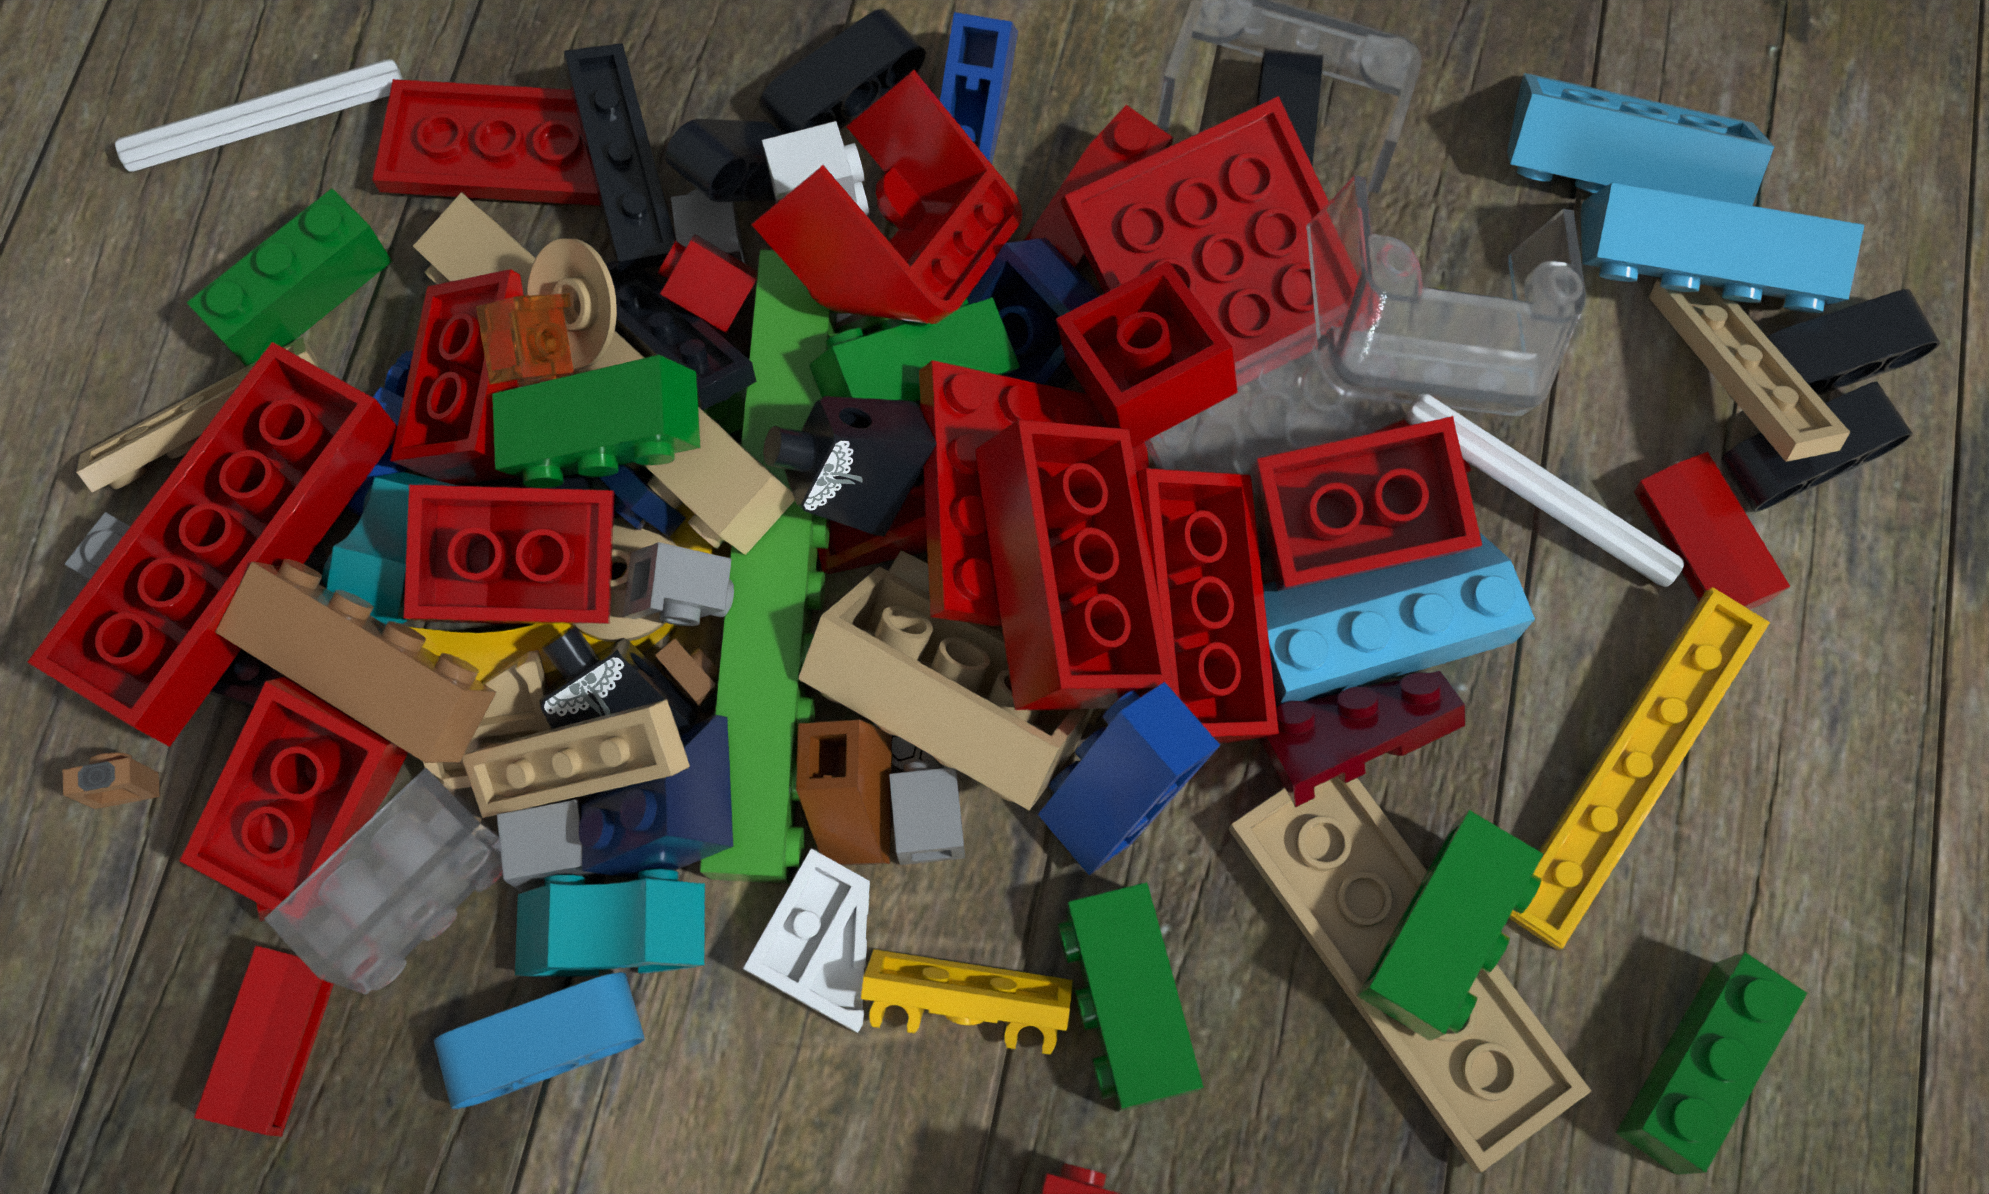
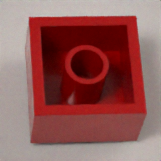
(1148, 354)

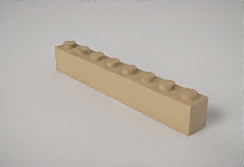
(720, 482)

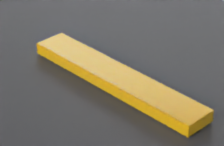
(1638, 763)

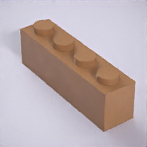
(357, 661)

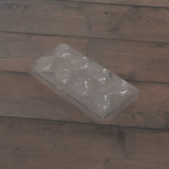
(1277, 410)

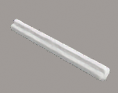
(257, 115)
(1554, 495)

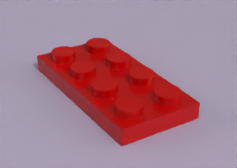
(483, 143)

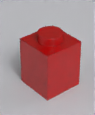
(706, 281)

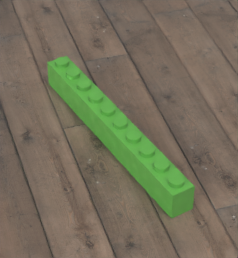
(773, 597)

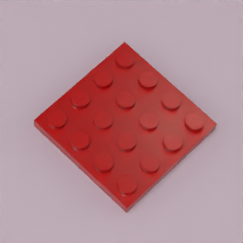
(1224, 215)
(963, 413)

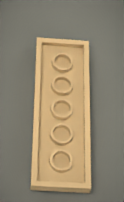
(1346, 887)

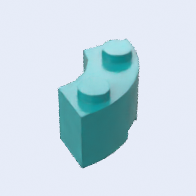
(374, 553)
(597, 927)

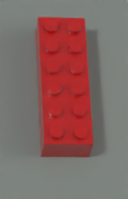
(248, 490)

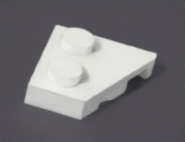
(818, 941)

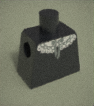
(853, 459)
(606, 683)

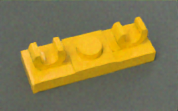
(967, 995)

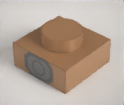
(692, 674)
(110, 781)

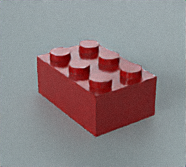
(1365, 504)

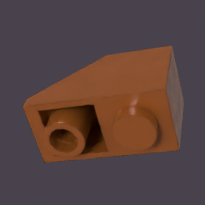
(846, 789)

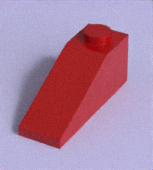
(1120, 144)

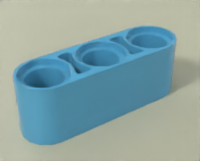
(538, 1040)

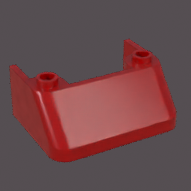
(937, 192)

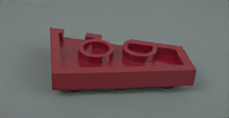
(1350, 728)

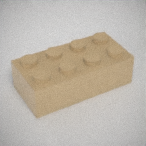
(938, 687)

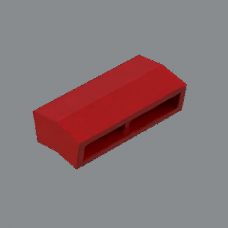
(1711, 532)
(265, 1044)

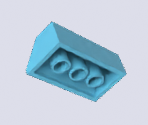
(1633, 142)
(1719, 245)
(1392, 622)

